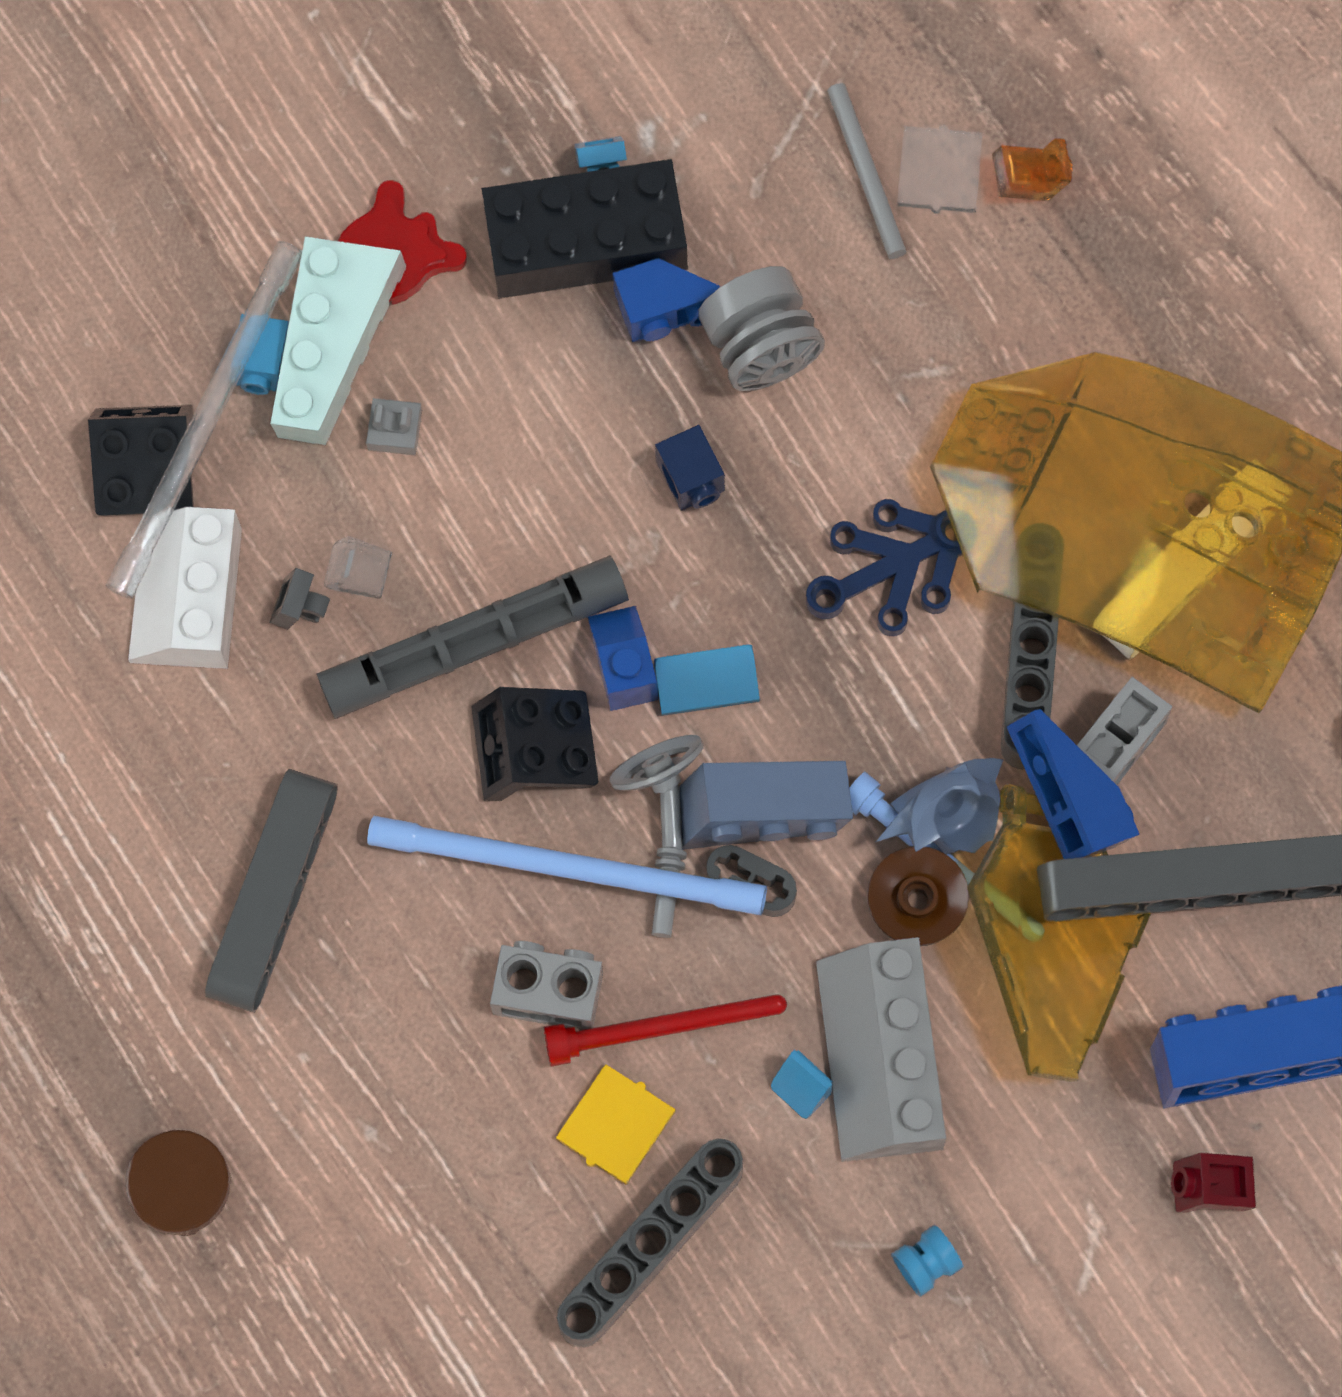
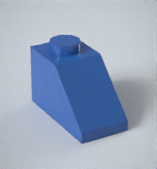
(623, 658)

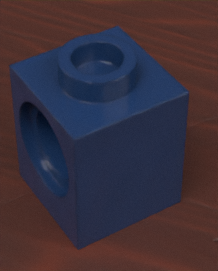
(690, 468)

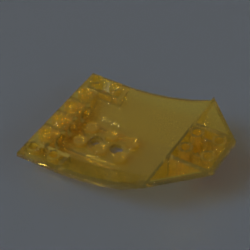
(1076, 506)

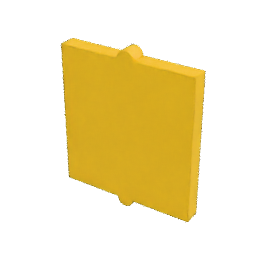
(615, 1124)

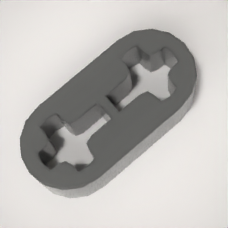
(757, 870)

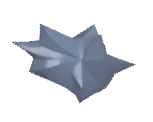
(951, 808)

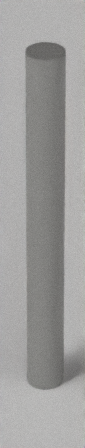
(866, 171)

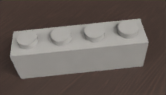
(881, 1051)

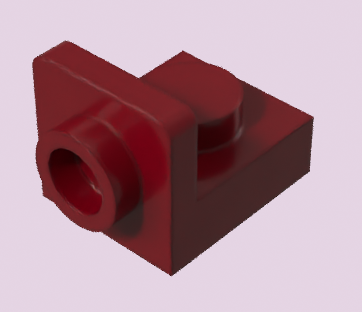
(1213, 1182)

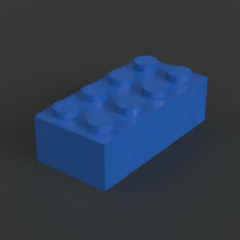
(1249, 1049)

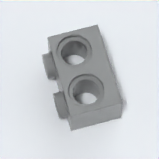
(1125, 729)
(543, 1000)

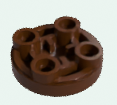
(178, 1182)

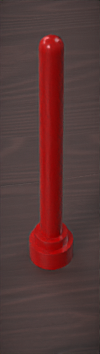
(567, 1042)

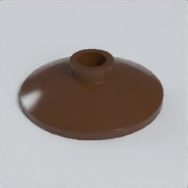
(923, 872)

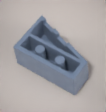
(764, 802)

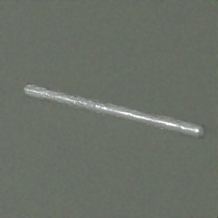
(138, 553)

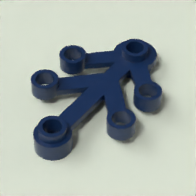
(898, 560)

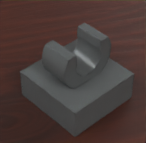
(297, 601)

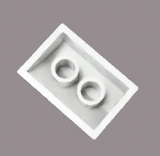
(189, 592)

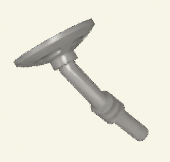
(661, 772)

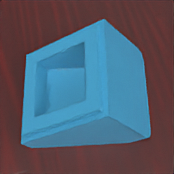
(801, 1084)

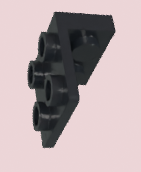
(132, 453)
(533, 740)

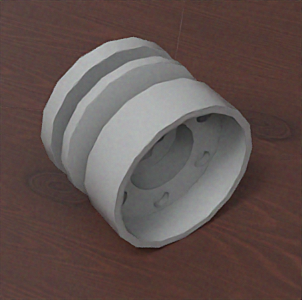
(761, 328)

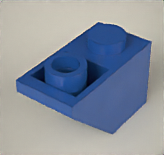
(659, 298)

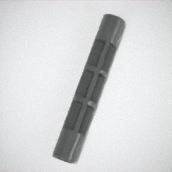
(472, 636)

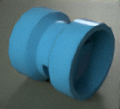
(927, 1260)

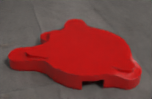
(415, 237)

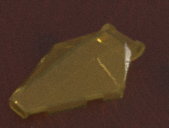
(1051, 974)

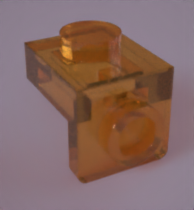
(1032, 171)

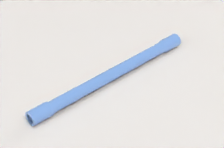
(721, 892)

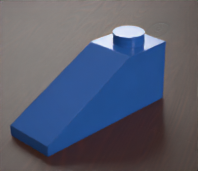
(1074, 793)

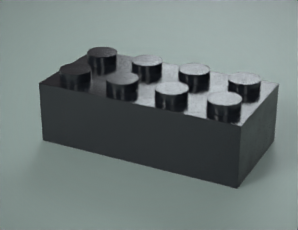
(583, 227)

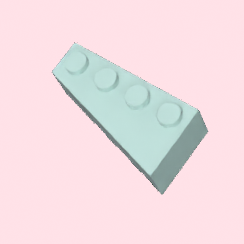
(333, 317)

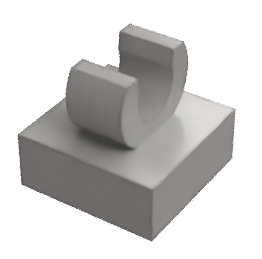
(394, 426)

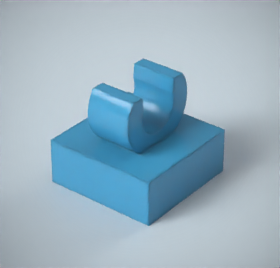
(600, 153)

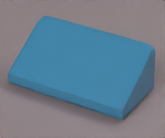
(706, 679)

